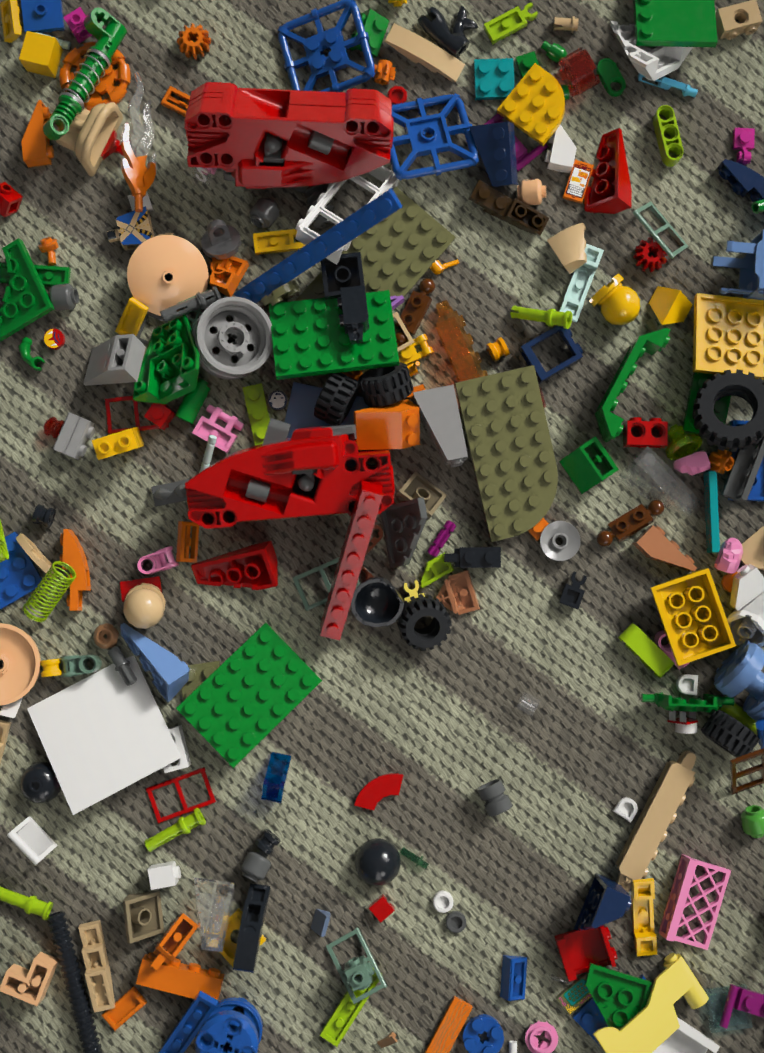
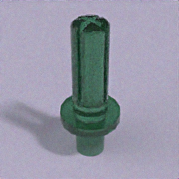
(405, 852)

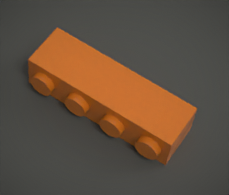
(180, 978)

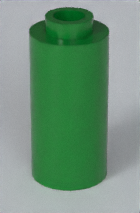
(193, 402)

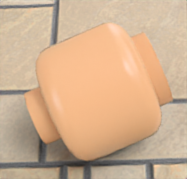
(531, 192)

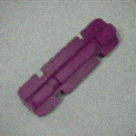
(441, 538)

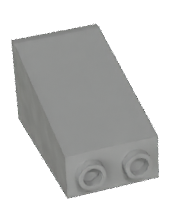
(442, 419)

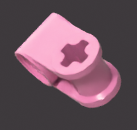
(159, 561)

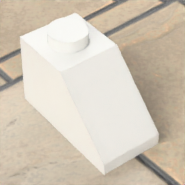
(746, 586)

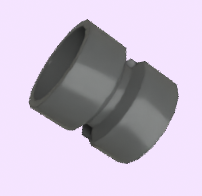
(495, 799)

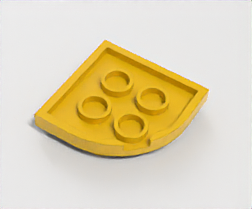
(535, 104)

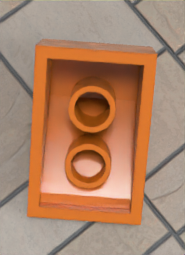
(388, 426)

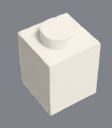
(163, 875)

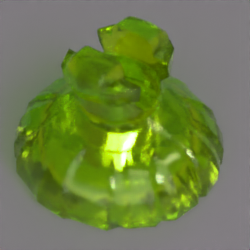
(682, 443)

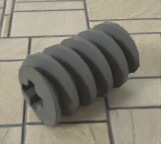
(313, 194)

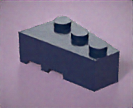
(497, 152)

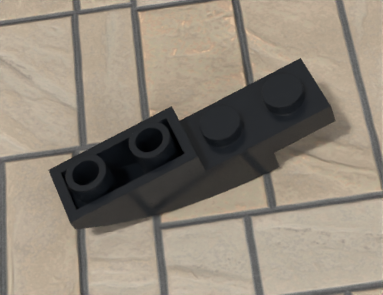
(251, 928)

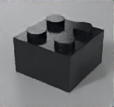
(344, 274)

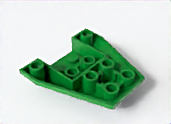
(169, 364)

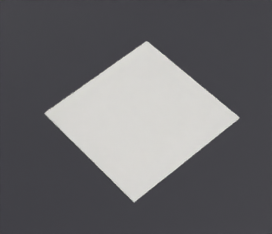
(103, 735)

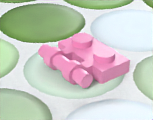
(208, 427)

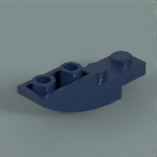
(742, 179)

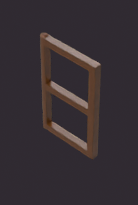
(734, 789)

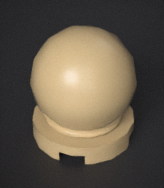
(144, 606)

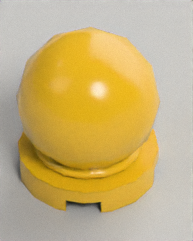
(618, 303)

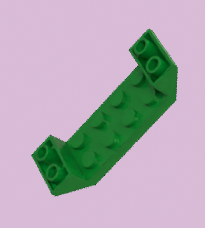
(609, 423)

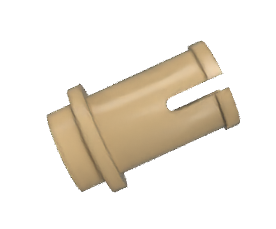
(566, 24)

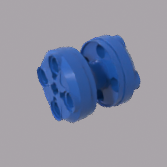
(230, 1030)

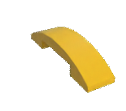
(643, 916)

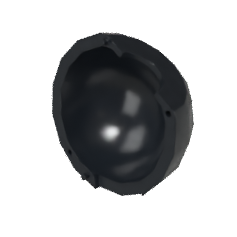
(377, 602)

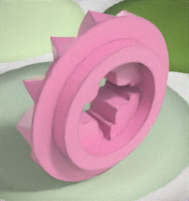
(549, 1033)

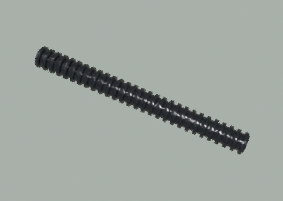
(74, 984)

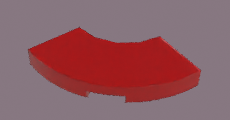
(377, 789)

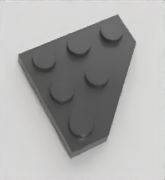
(402, 529)

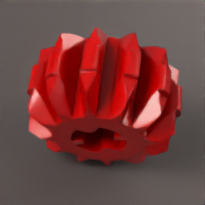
(654, 261)

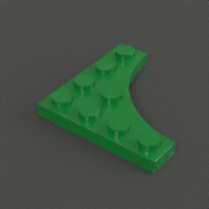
(25, 296)

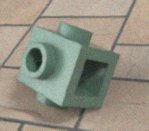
(360, 966)

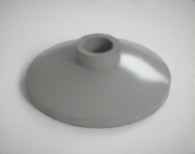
(569, 536)

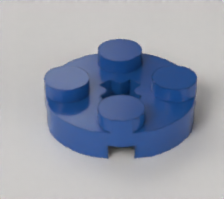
(477, 1026)

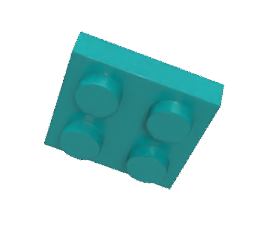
(493, 78)

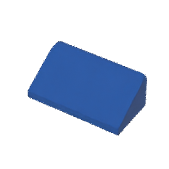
(513, 977)

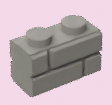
(74, 436)

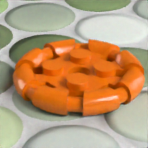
(106, 83)

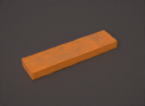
(449, 1026)

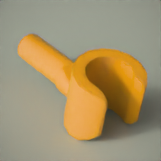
(438, 268)
(412, 368)

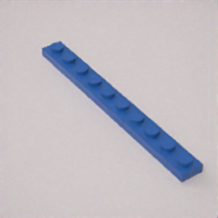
(322, 246)

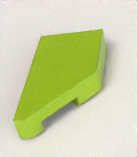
(435, 570)

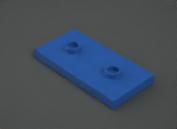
(42, 15)

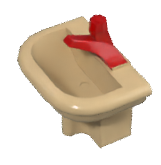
(94, 135)

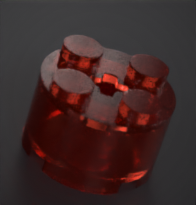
(578, 71)

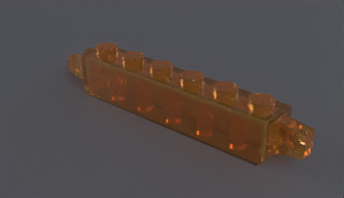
(458, 343)

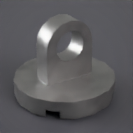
(220, 240)

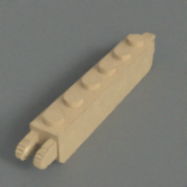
(655, 819)

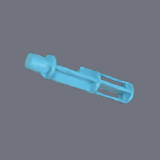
(667, 83)

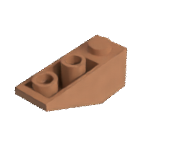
(657, 547)

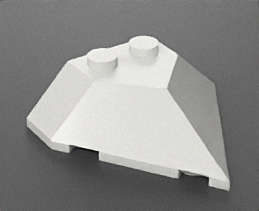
(649, 60)

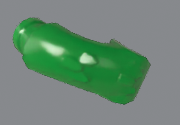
(24, 349)

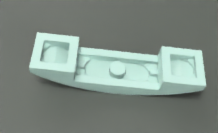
(580, 283)

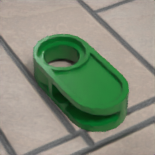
(609, 73)

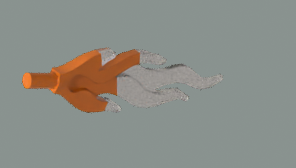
(136, 149)

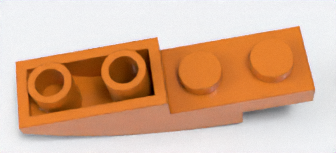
(75, 557)

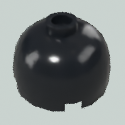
(39, 783)

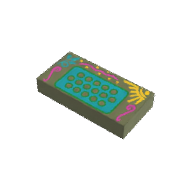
(574, 995)

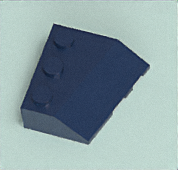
(603, 904)

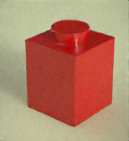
(159, 415)

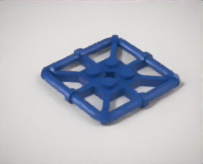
(330, 39)
(440, 142)

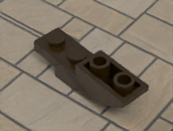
(507, 209)

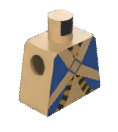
(132, 229)

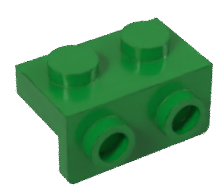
(376, 28)

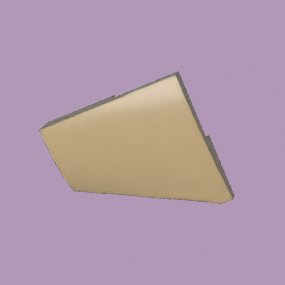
(570, 247)

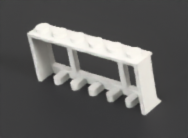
(306, 235)

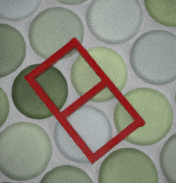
(136, 412)
(185, 809)

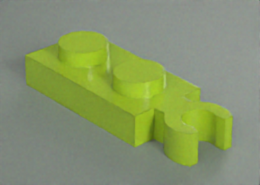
(509, 23)

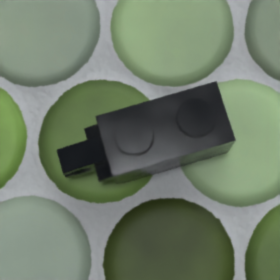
(355, 312)
(475, 557)

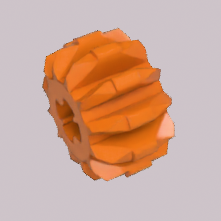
(188, 46)

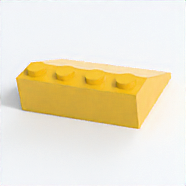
(693, 616)

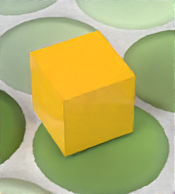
(41, 54)

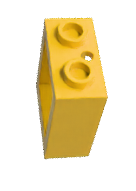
(118, 443)

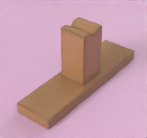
(390, 1039)

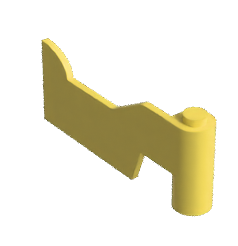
(658, 1018)

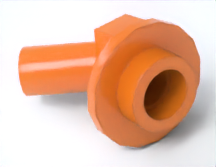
(49, 245)

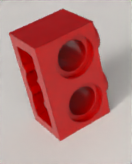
(645, 437)

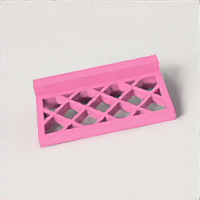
(679, 895)

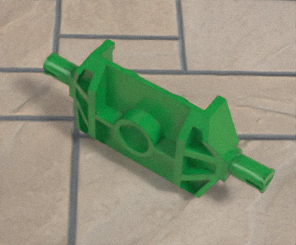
(670, 703)

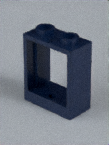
(531, 359)

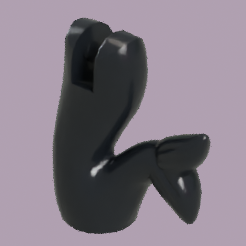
(455, 42)

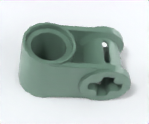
(77, 665)

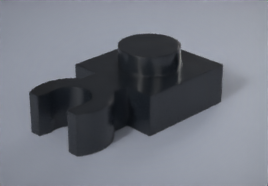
(572, 594)

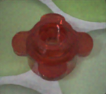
(49, 427)

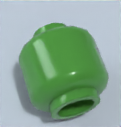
(753, 821)

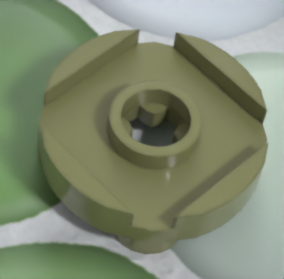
(285, 291)

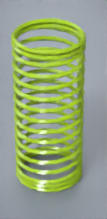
(62, 577)

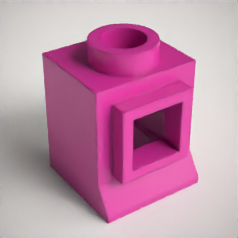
(75, 22)

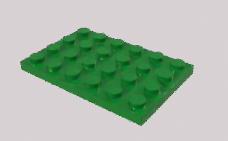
(312, 342)
(249, 695)

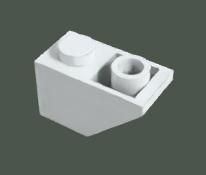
(562, 152)

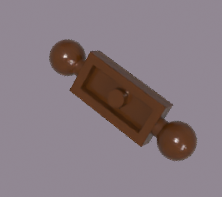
(415, 310)
(630, 523)

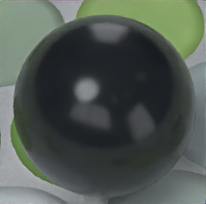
(377, 862)

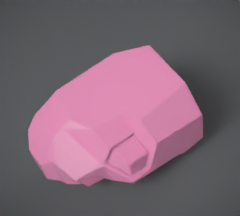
(693, 463)
(729, 556)

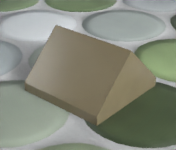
(420, 487)
(143, 915)

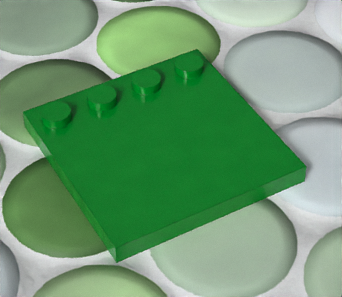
(675, 23)

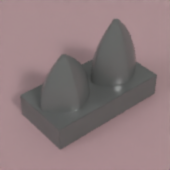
(169, 493)

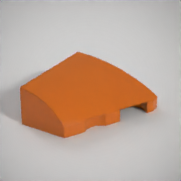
(227, 274)

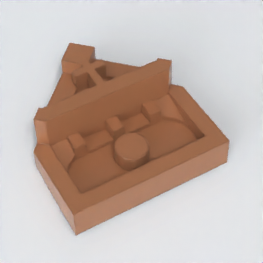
(459, 593)

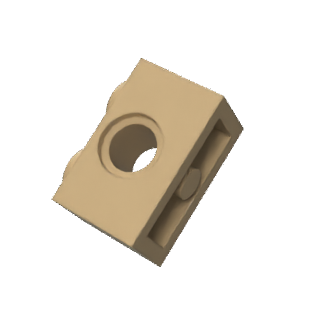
(745, 12)

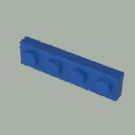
(189, 1024)

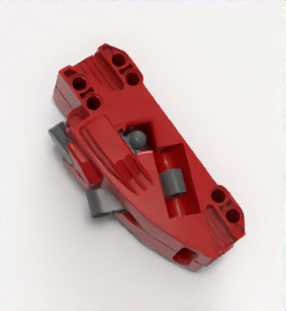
(287, 134)
(261, 478)

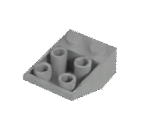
(115, 361)

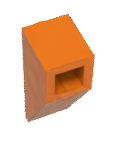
(35, 145)

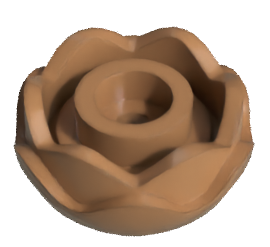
(112, 636)

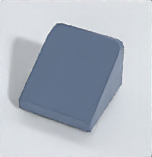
(320, 922)

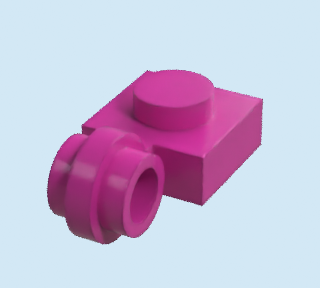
(743, 140)

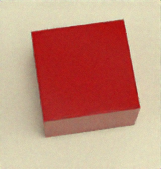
(381, 908)

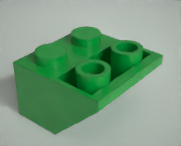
(588, 465)

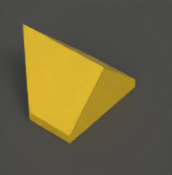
(670, 305)

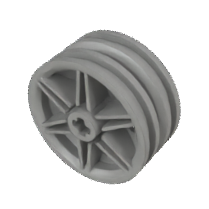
(243, 313)

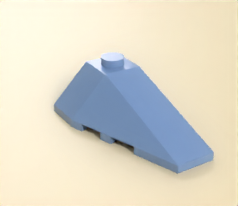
(165, 667)

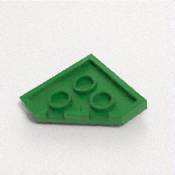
(617, 994)

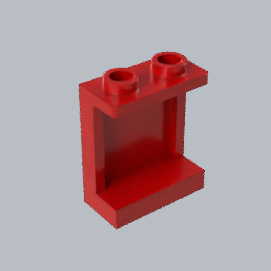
(585, 947)

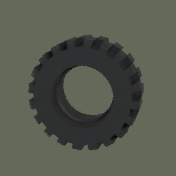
(712, 428)

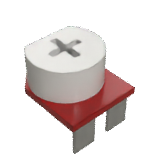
(684, 724)

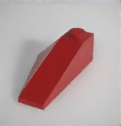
(611, 182)
(246, 567)

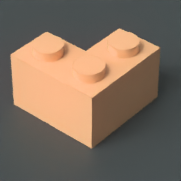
(30, 984)

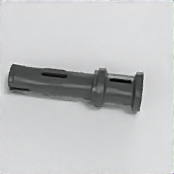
(192, 304)

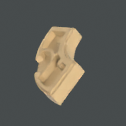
(34, 553)

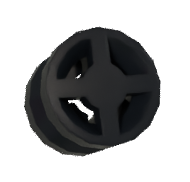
(43, 515)
(267, 841)

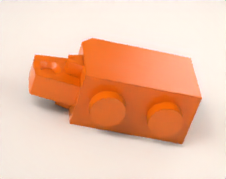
(173, 940)

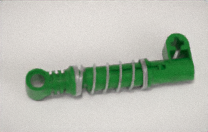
(97, 61)

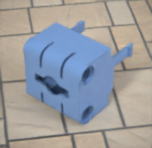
(751, 267)

